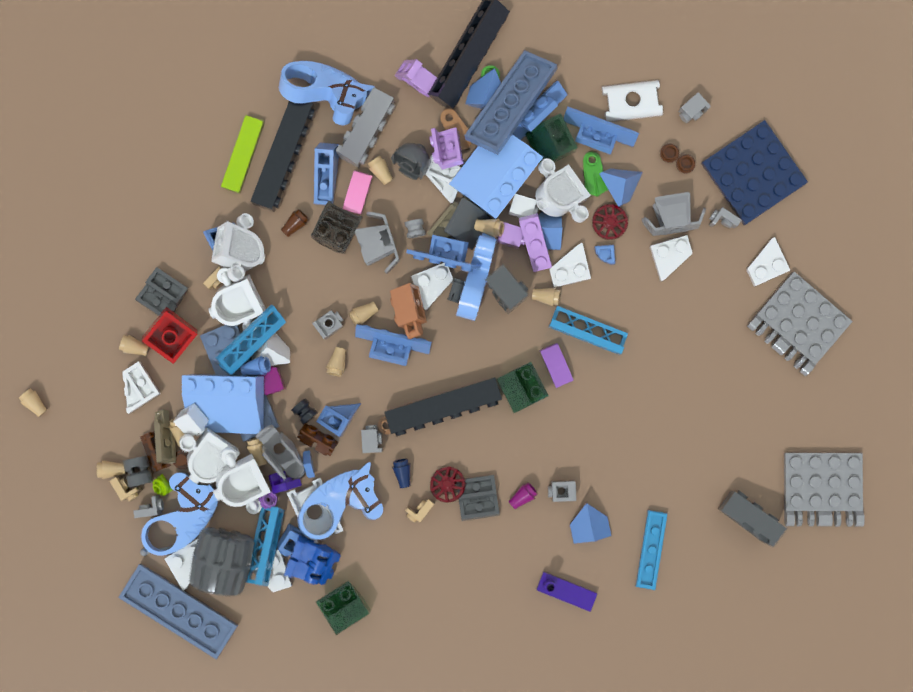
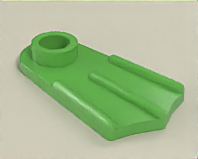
(592, 178)

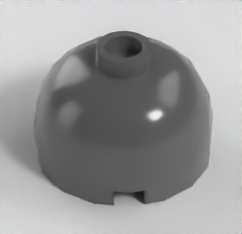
(412, 160)

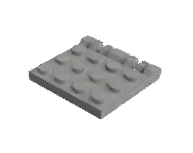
(802, 321)
(823, 485)

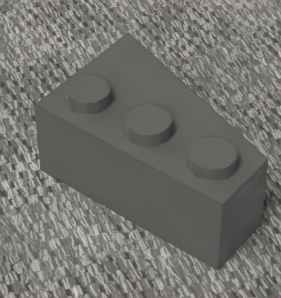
(507, 289)
(752, 518)

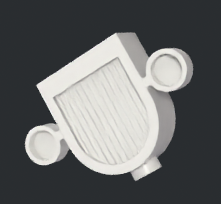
(561, 192)
(237, 247)
(236, 301)
(204, 455)
(240, 482)

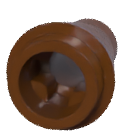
(295, 222)

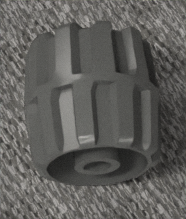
(221, 561)

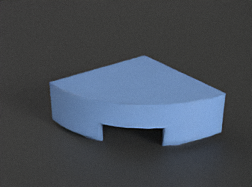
(606, 253)
(308, 464)

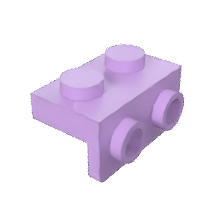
(446, 148)

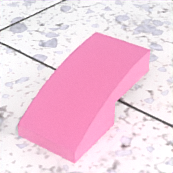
(357, 192)

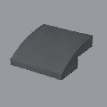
(463, 222)
(161, 292)
(478, 498)

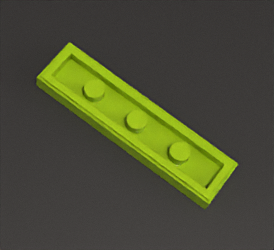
(242, 154)

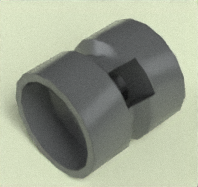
(138, 478)

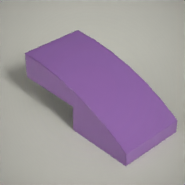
(556, 365)

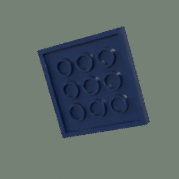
(754, 172)

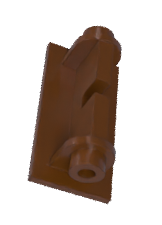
(148, 442)
(325, 442)

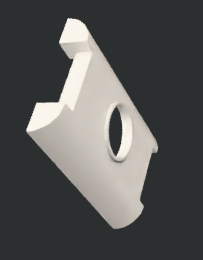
(621, 110)
(313, 526)

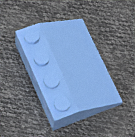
(494, 179)
(227, 401)

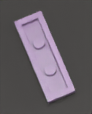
(535, 242)

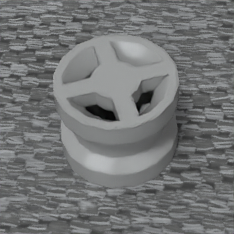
(415, 228)

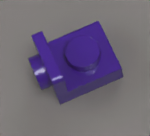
(278, 484)

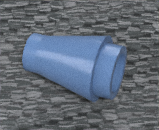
(258, 366)

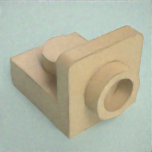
(212, 281)
(121, 488)
(423, 509)

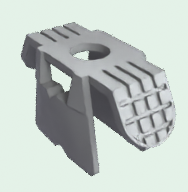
(672, 213)
(377, 242)
(288, 459)

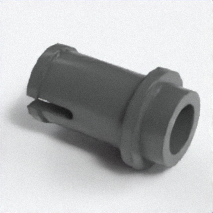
(456, 290)

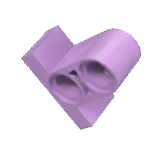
(416, 76)

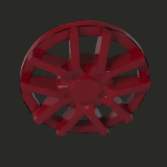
(609, 221)
(447, 484)

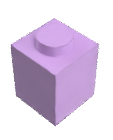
(512, 236)

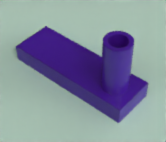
(566, 591)

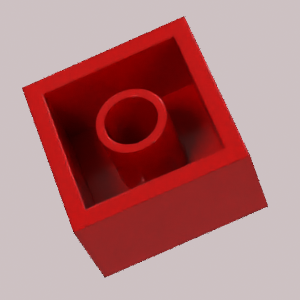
(169, 335)

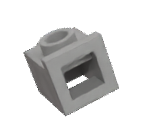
(694, 108)
(326, 331)
(371, 440)
(568, 495)

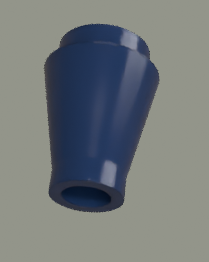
(402, 472)

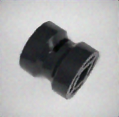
(304, 411)

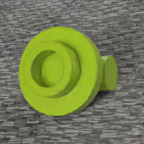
(161, 486)

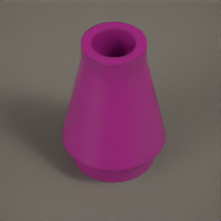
(524, 495)

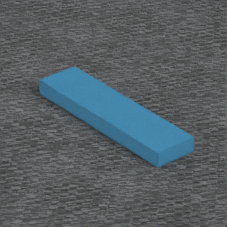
(651, 550)

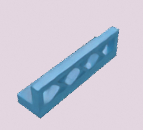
(588, 337)
(251, 343)
(268, 547)

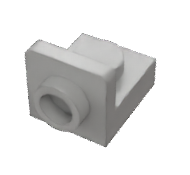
(728, 219)
(146, 510)

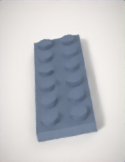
(511, 102)
(214, 344)
(178, 611)

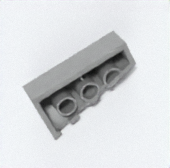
(366, 128)

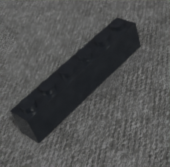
(468, 53)
(282, 155)
(442, 406)

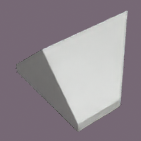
(274, 350)

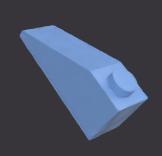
(325, 172)

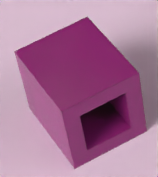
(273, 381)

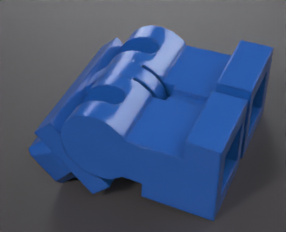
(320, 561)

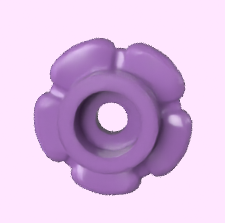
(272, 500)

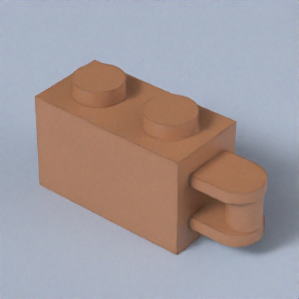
(408, 309)

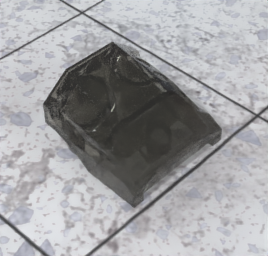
(335, 228)

